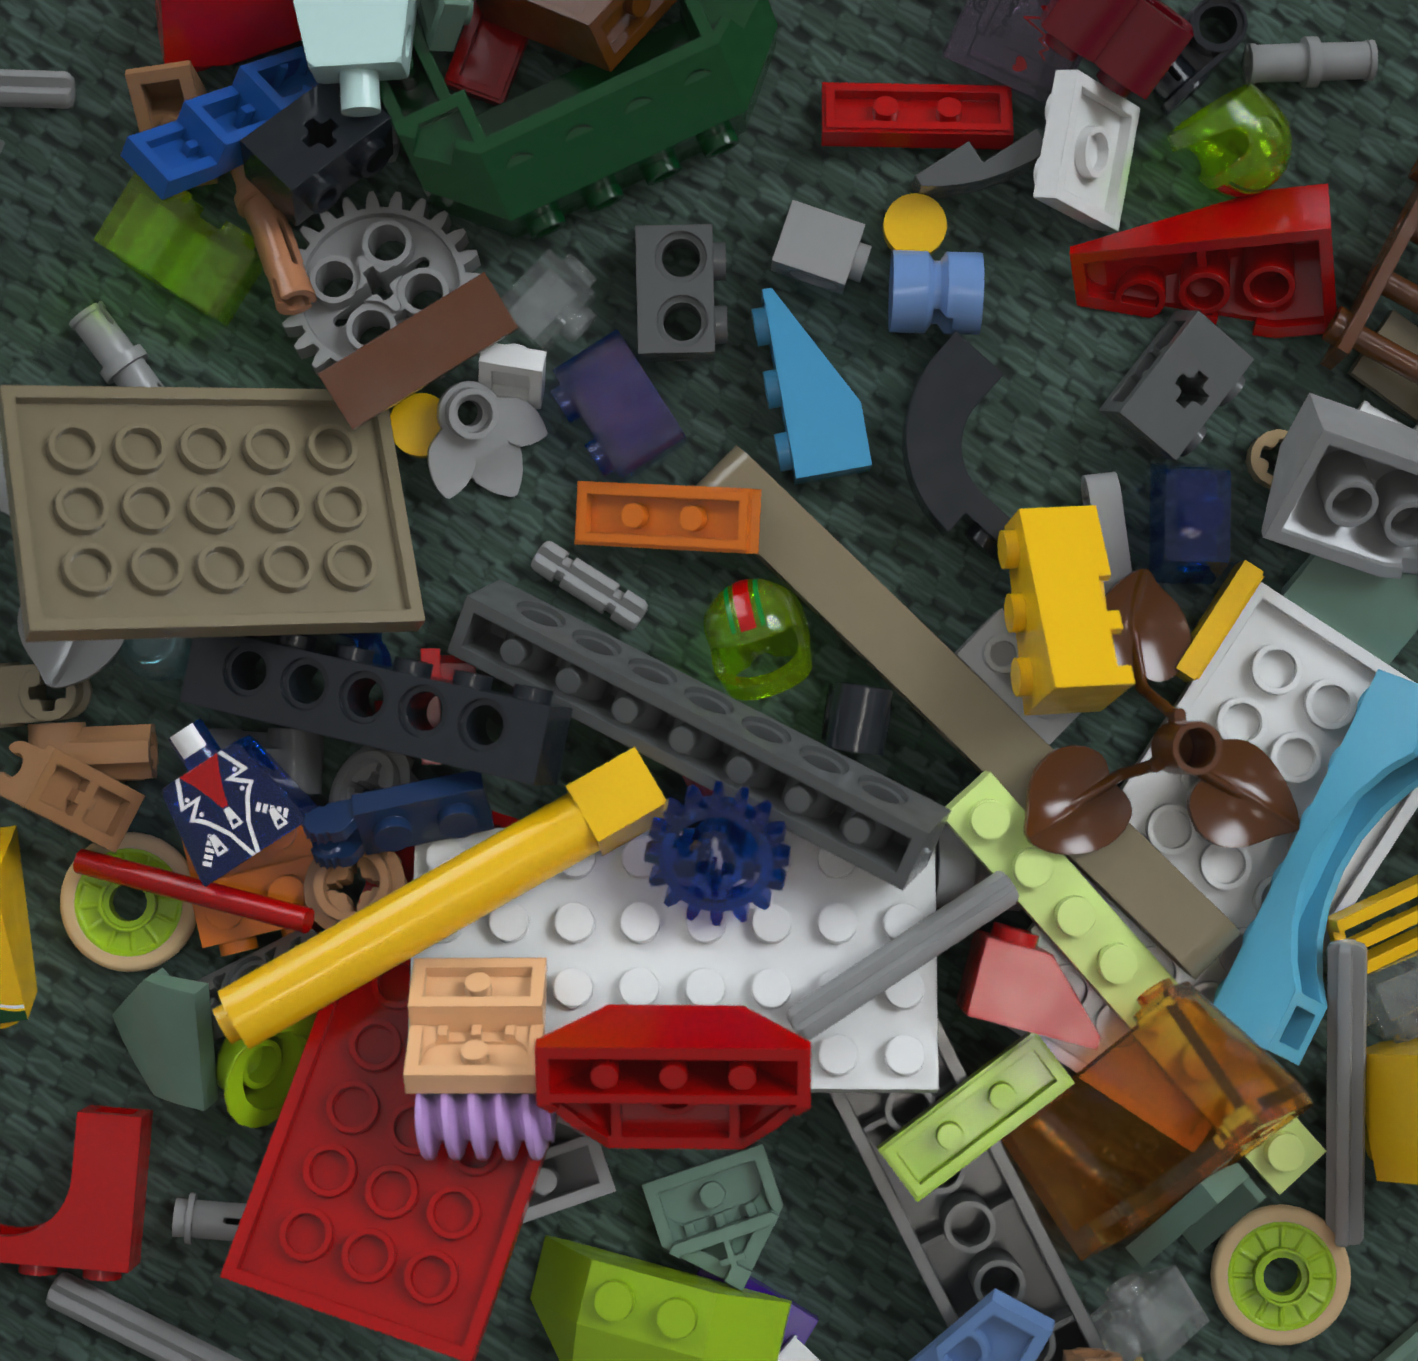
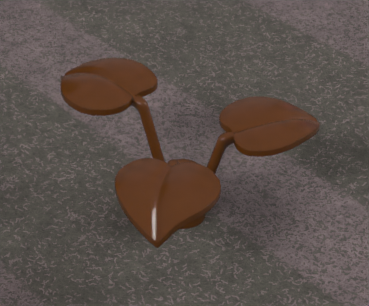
(1239, 791)

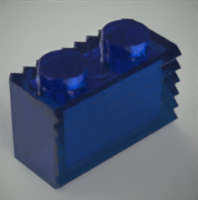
(617, 406)

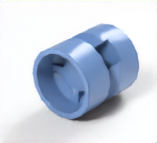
(936, 292)

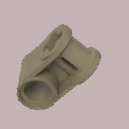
(25, 699)

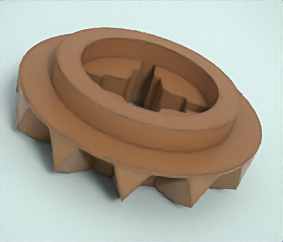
(331, 906)

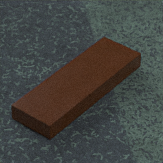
(418, 351)

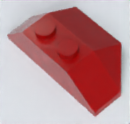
(673, 1076)

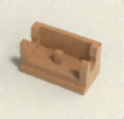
(71, 794)

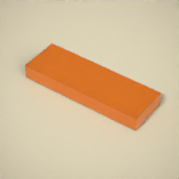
(668, 517)

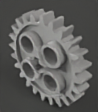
(348, 251)

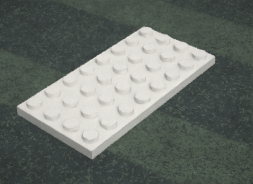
(1293, 695)
(621, 945)

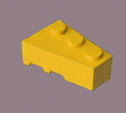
(1061, 611)

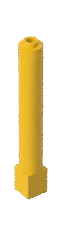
(594, 816)

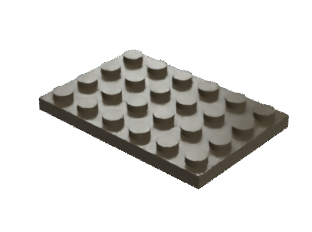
(203, 514)

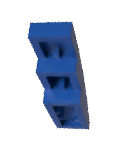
(210, 126)

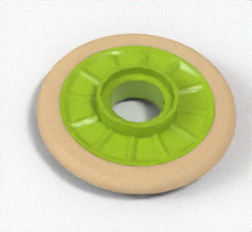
(123, 943)
(1287, 1315)

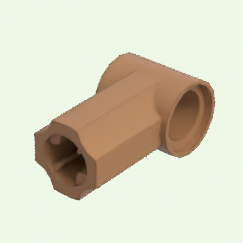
(115, 750)

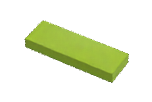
(975, 1115)

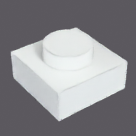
(514, 372)

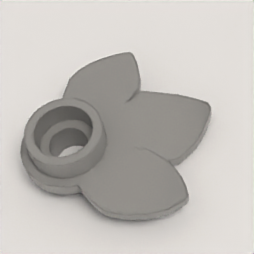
(488, 447)

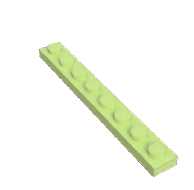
(1091, 937)

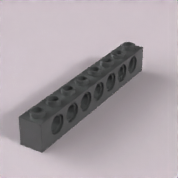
(700, 732)

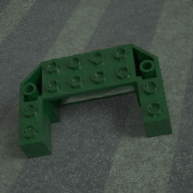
(589, 128)

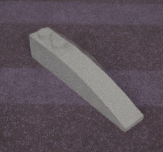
(1347, 489)

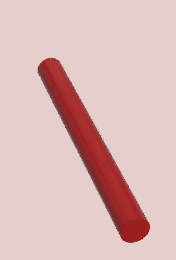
(192, 891)

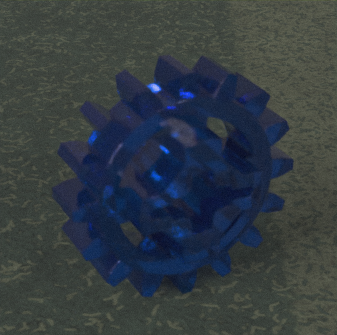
(745, 844)

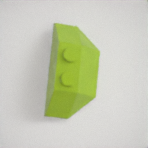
(636, 1310)

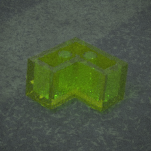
(181, 250)

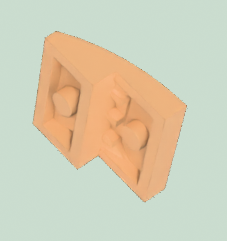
(474, 1025)

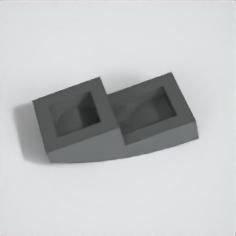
(965, 172)

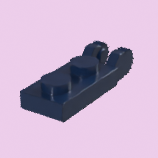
(398, 818)

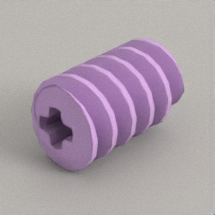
(482, 1121)

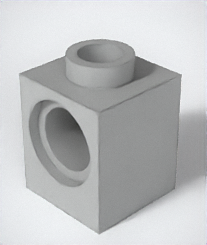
(820, 248)

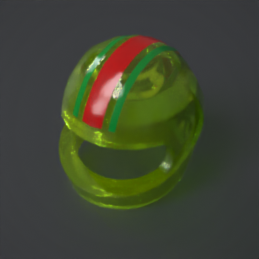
(1238, 127)
(756, 620)

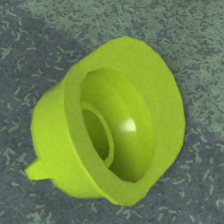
(260, 1077)

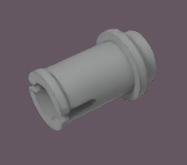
(205, 1219)

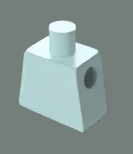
(357, 46)

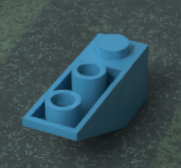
(819, 410)

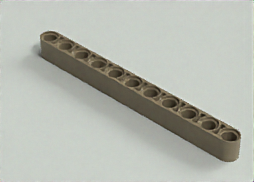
(965, 710)

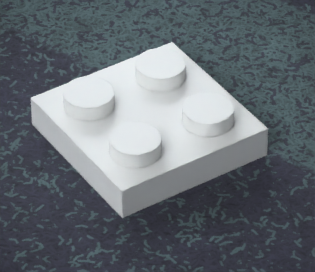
(1086, 150)

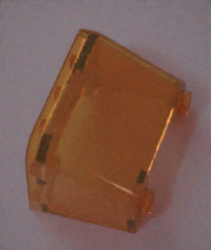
(1153, 1119)

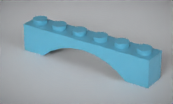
(1278, 975)

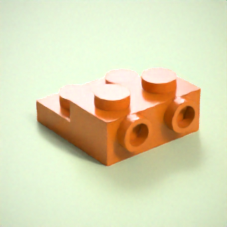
(272, 872)

